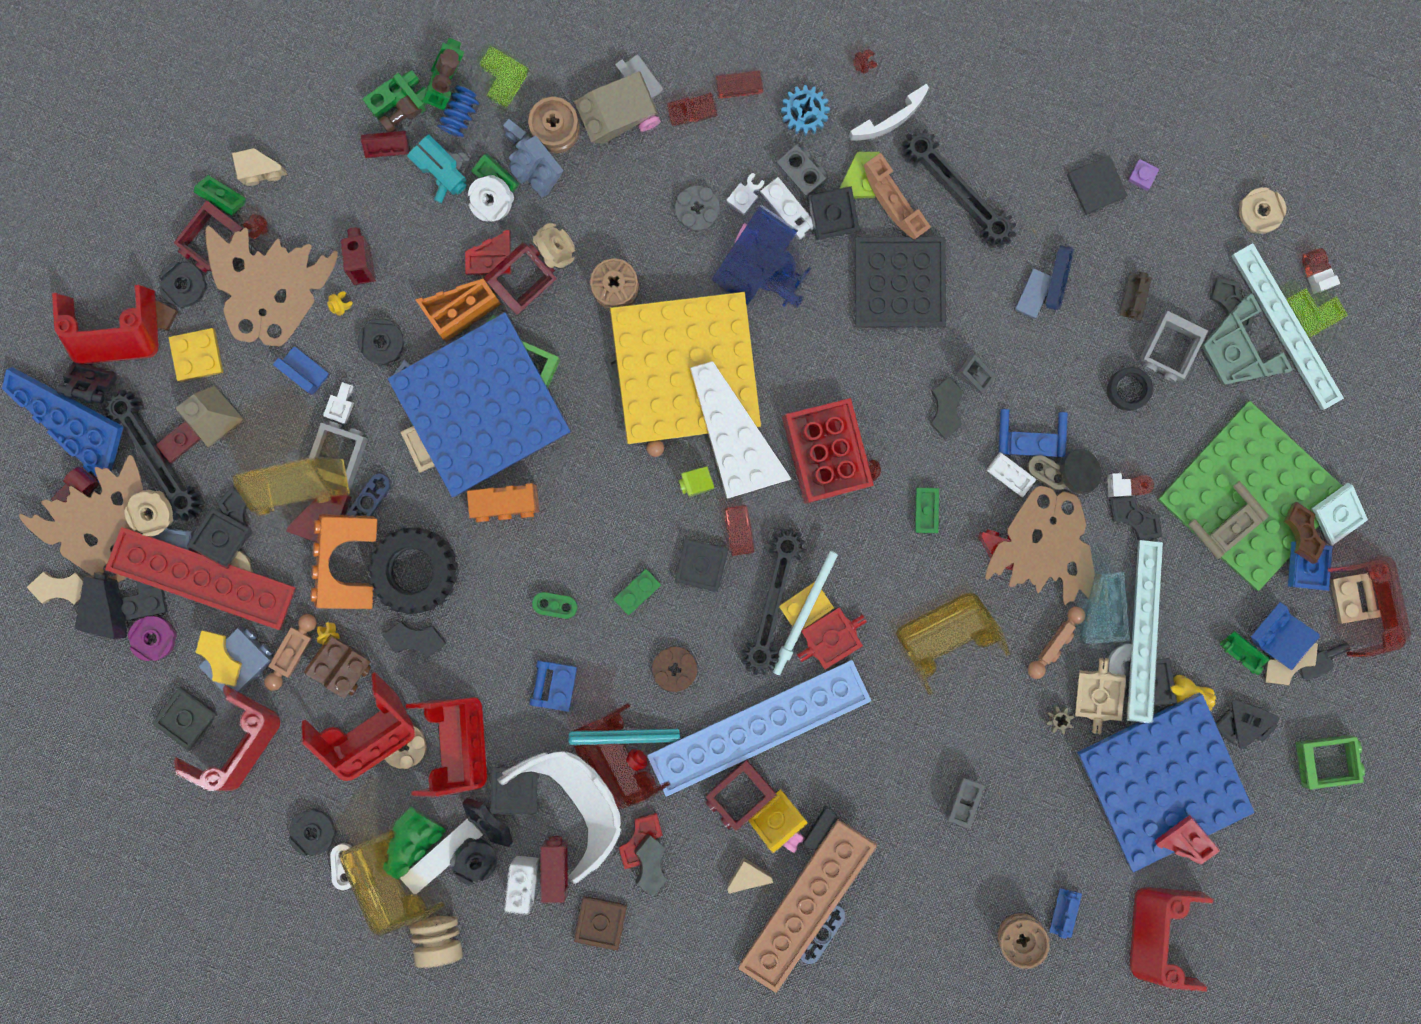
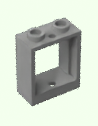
(1184, 327)
(352, 434)

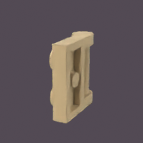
(1348, 601)

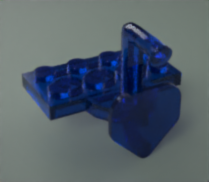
(762, 260)

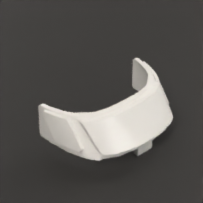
(589, 796)

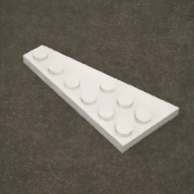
(737, 444)

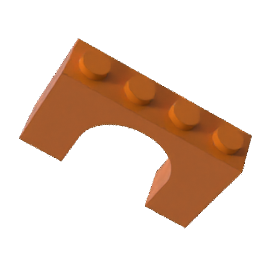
(331, 532)

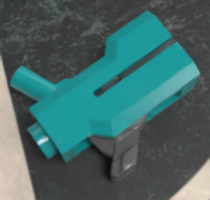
(442, 165)

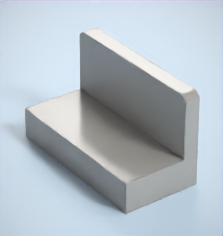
(634, 65)

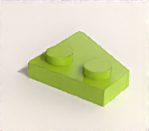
(857, 176)

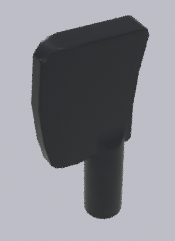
(1324, 662)

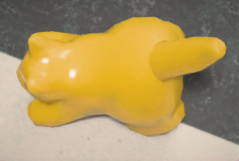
(1186, 688)

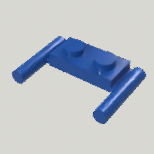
(1032, 443)

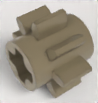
(1055, 725)

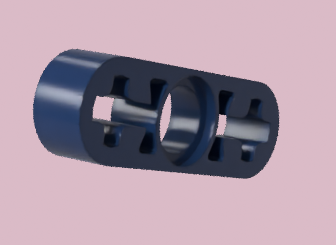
(1059, 277)
(371, 485)

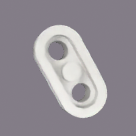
(336, 867)

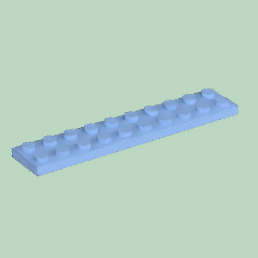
(759, 727)

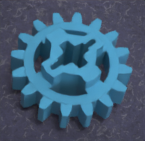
(813, 113)

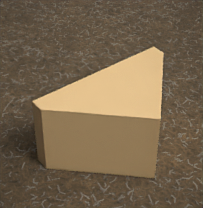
(748, 876)

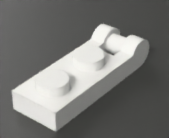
(787, 206)

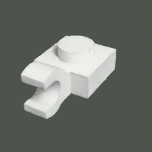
(339, 407)

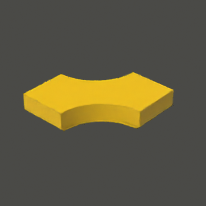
(223, 666)

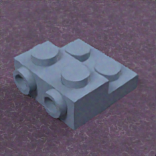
(535, 164)

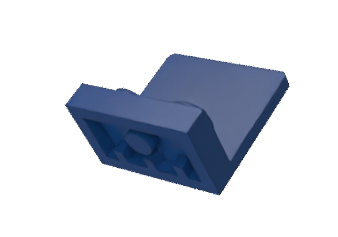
(1284, 637)

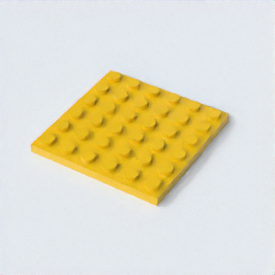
(655, 355)

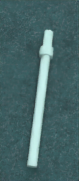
(786, 651)

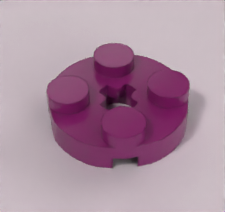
(139, 641)

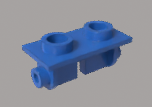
(1065, 913)

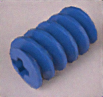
(458, 111)

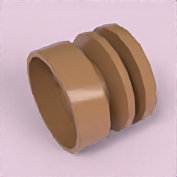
(614, 296)
(1036, 943)

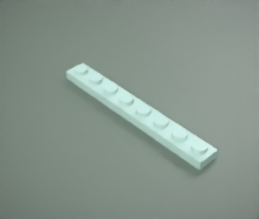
(1287, 327)
(1145, 631)

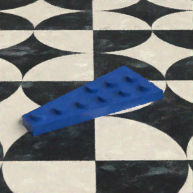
(72, 425)

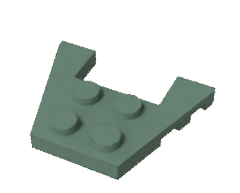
(1233, 352)

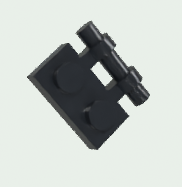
(88, 377)

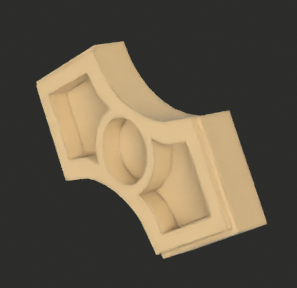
(47, 587)
(1279, 674)

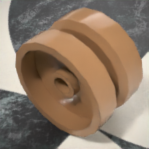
(559, 112)

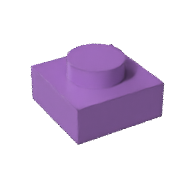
(1143, 174)

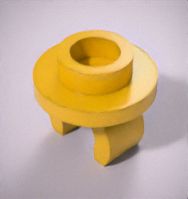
(336, 305)
(324, 633)

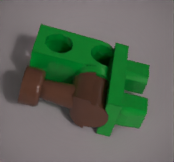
(443, 70)
(396, 93)

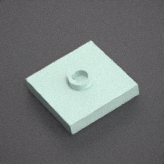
(1340, 514)

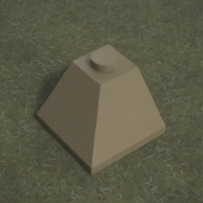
(209, 415)

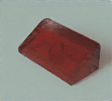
(739, 84)

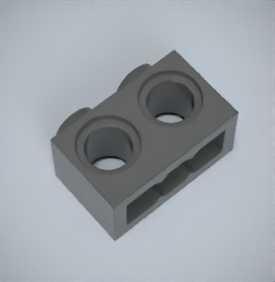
(796, 175)
(964, 801)

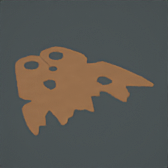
(261, 280)
(89, 515)
(1054, 550)

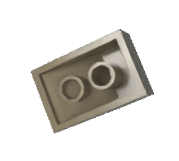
(615, 108)

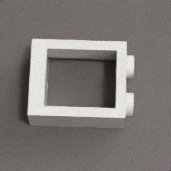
(520, 885)

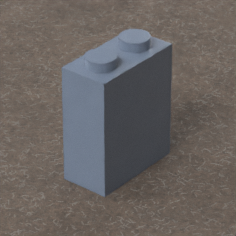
(247, 650)

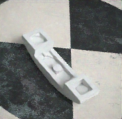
(867, 129)
(439, 857)

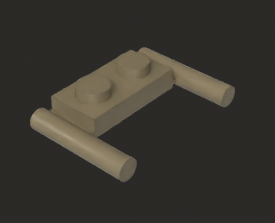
(1233, 528)

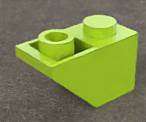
(696, 482)

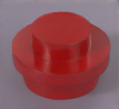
(636, 759)

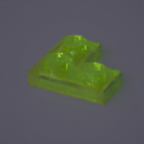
(508, 72)
(1314, 318)

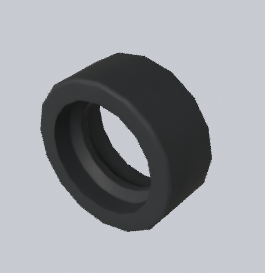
(1146, 384)

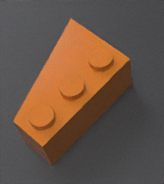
(458, 308)
(503, 502)

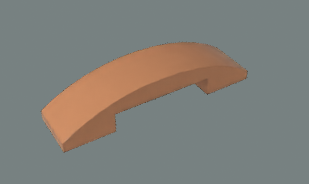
(892, 199)

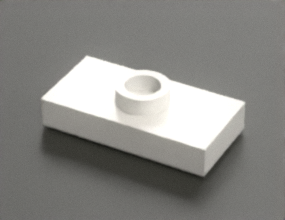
(1011, 474)

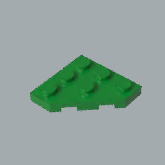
(412, 839)

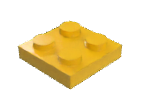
(196, 355)
(777, 821)

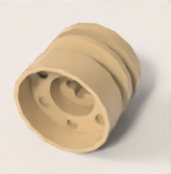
(436, 941)

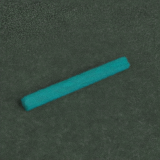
(623, 736)

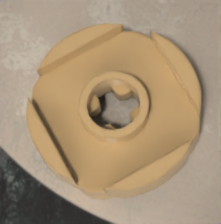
(1267, 199)
(547, 240)
(154, 501)
(412, 756)

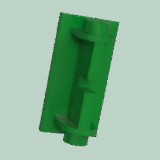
(1245, 652)

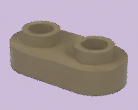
(1047, 472)

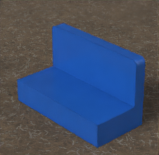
(302, 370)

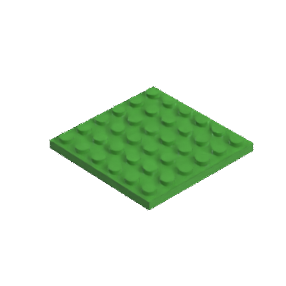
(1274, 473)

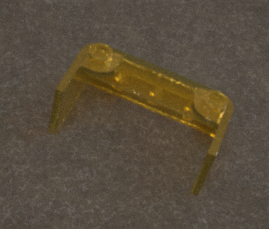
(292, 483)
(946, 630)
(376, 891)

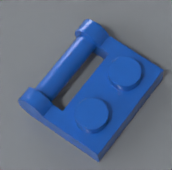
(561, 686)

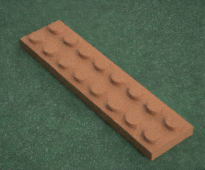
(807, 905)

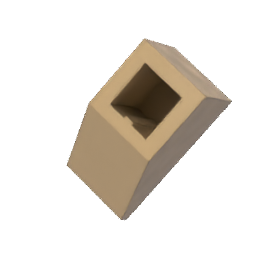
(254, 167)

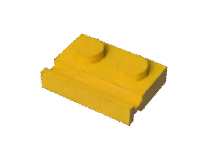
(794, 605)

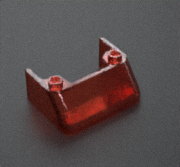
(1391, 604)
(610, 763)

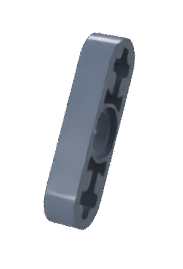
(836, 922)

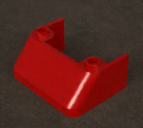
(133, 340)
(260, 728)
(366, 744)
(460, 745)
(1151, 935)

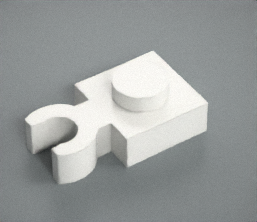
(743, 196)

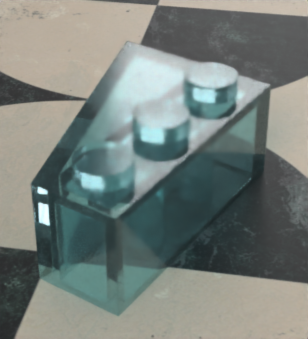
(1106, 610)

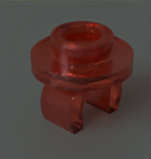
(861, 61)
(259, 226)
(875, 469)

